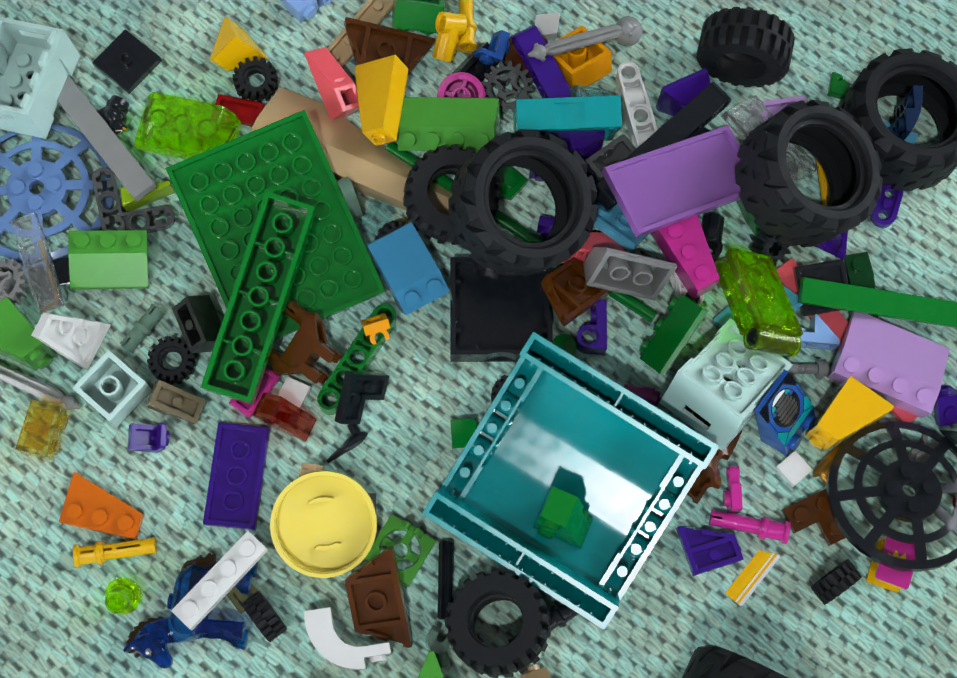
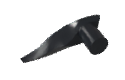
(353, 441)

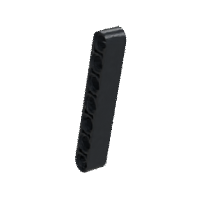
(680, 127)

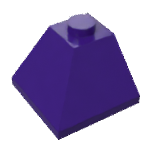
(681, 92)

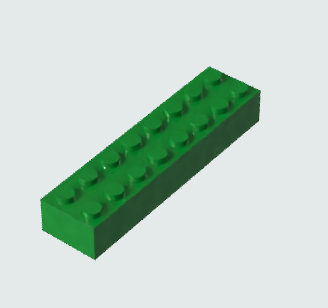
(259, 298)

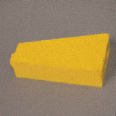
(381, 97)

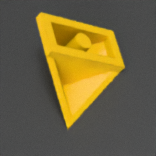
(233, 46)

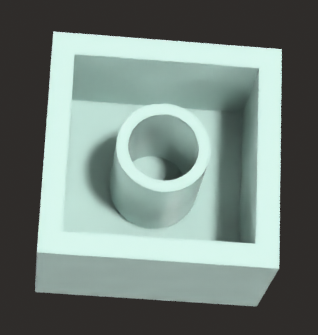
(112, 388)

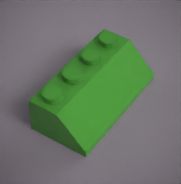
(447, 121)

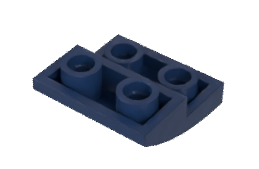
(908, 112)

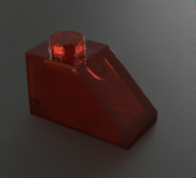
(284, 416)

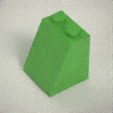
(17, 339)

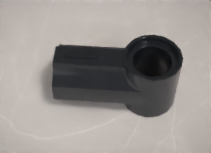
(713, 230)

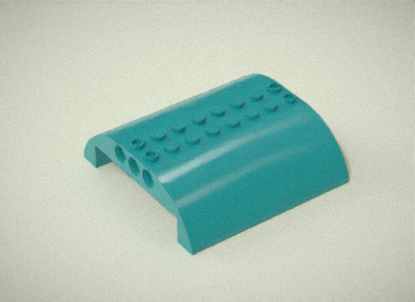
(589, 437)

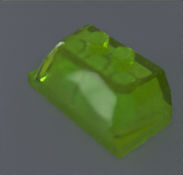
(183, 126)

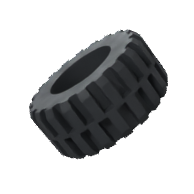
(745, 47)
(416, 189)
(473, 599)

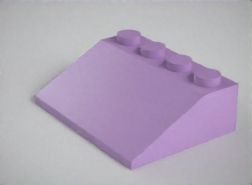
(891, 363)

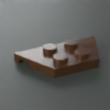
(376, 41)
(569, 292)
(378, 600)

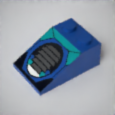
(784, 414)

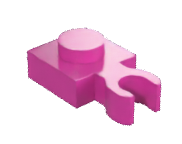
(733, 495)

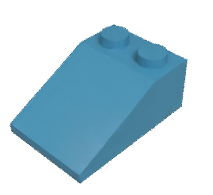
(408, 268)

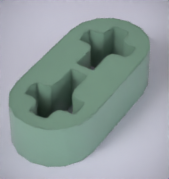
(350, 197)

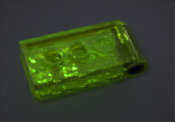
(759, 303)

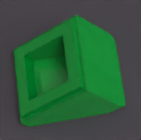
(462, 431)

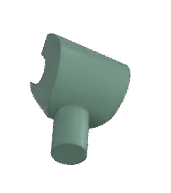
(439, 648)

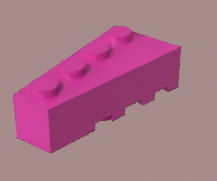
(688, 249)

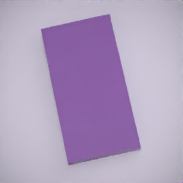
(676, 181)

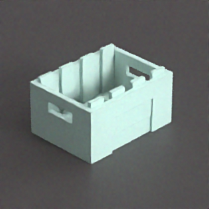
(48, 58)
(723, 403)

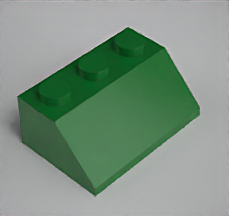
(672, 334)

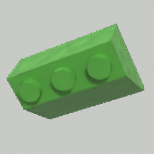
(108, 259)

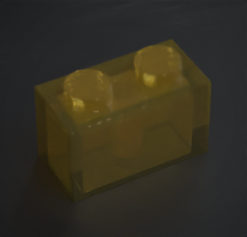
(42, 430)

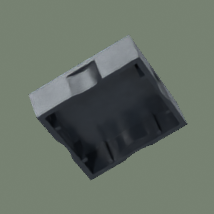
(494, 312)

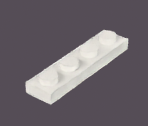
(219, 580)

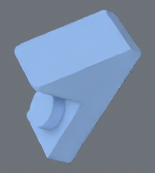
(819, 335)

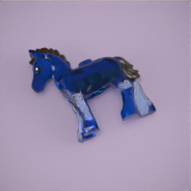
(152, 636)

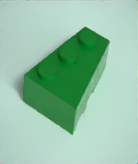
(563, 518)

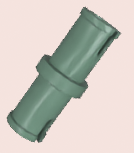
(142, 328)

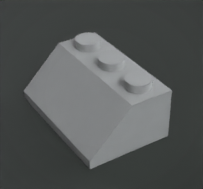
(626, 272)

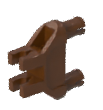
(305, 347)

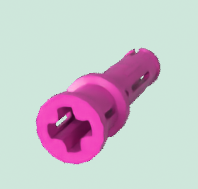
(762, 527)

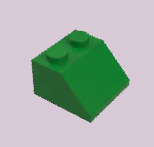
(416, 14)

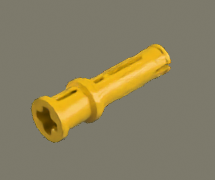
(466, 42)
(101, 552)

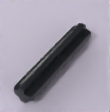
(445, 574)

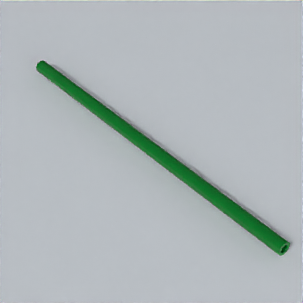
(526, 234)

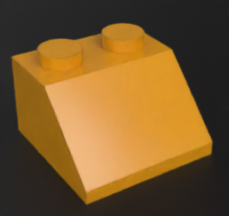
(584, 64)

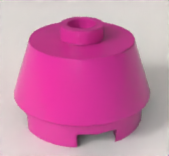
(461, 85)

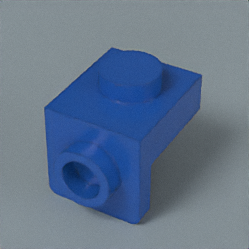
(497, 48)

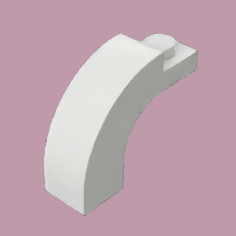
(323, 636)

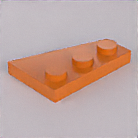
(98, 510)

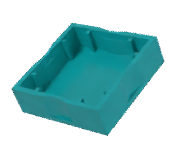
(570, 114)

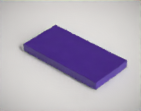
(236, 476)

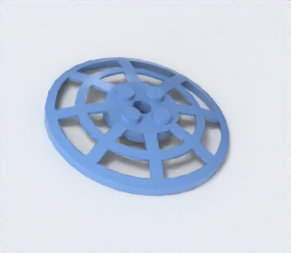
(55, 187)

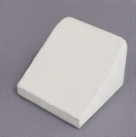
(548, 25)

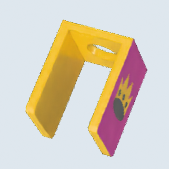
(888, 577)

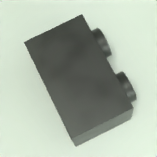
(198, 322)

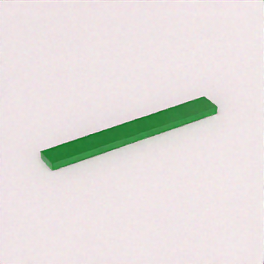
(877, 302)

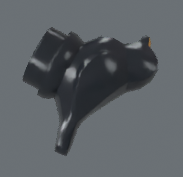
(115, 114)

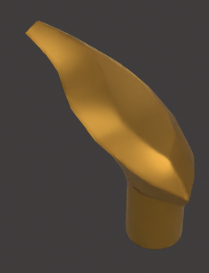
(822, 468)

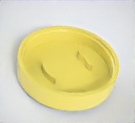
(323, 524)

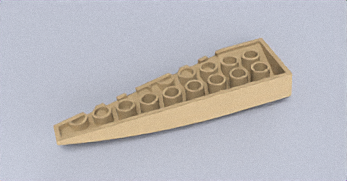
(350, 152)

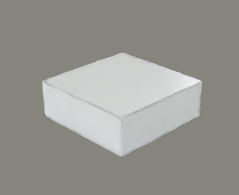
(294, 391)
(793, 468)

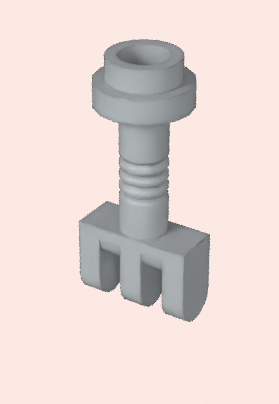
(820, 368)

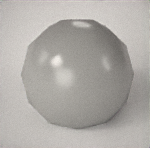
(624, 40)

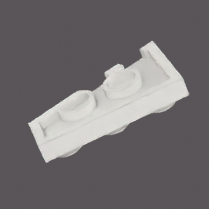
(71, 336)

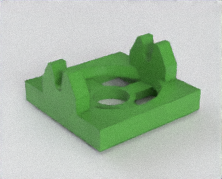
(426, 544)

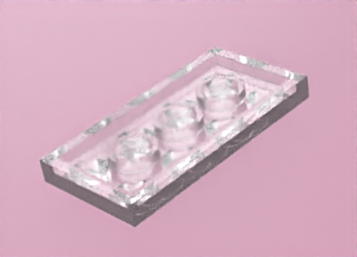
(751, 114)

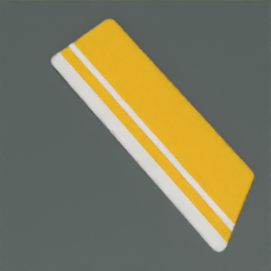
(751, 576)

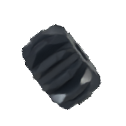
(767, 245)

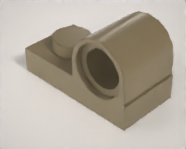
(175, 401)

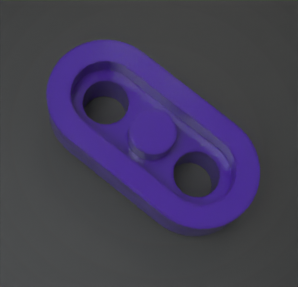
(887, 206)

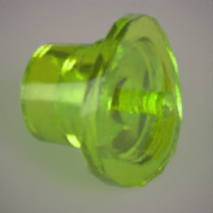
(122, 596)

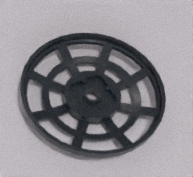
(892, 497)

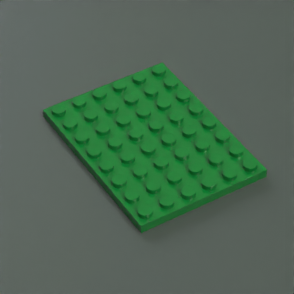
(223, 197)

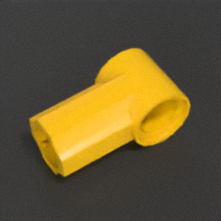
(449, 29)

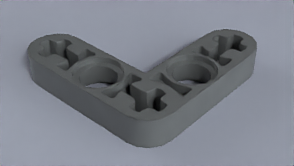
(125, 218)

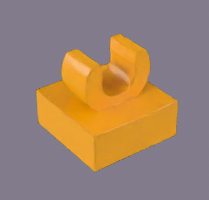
(374, 325)

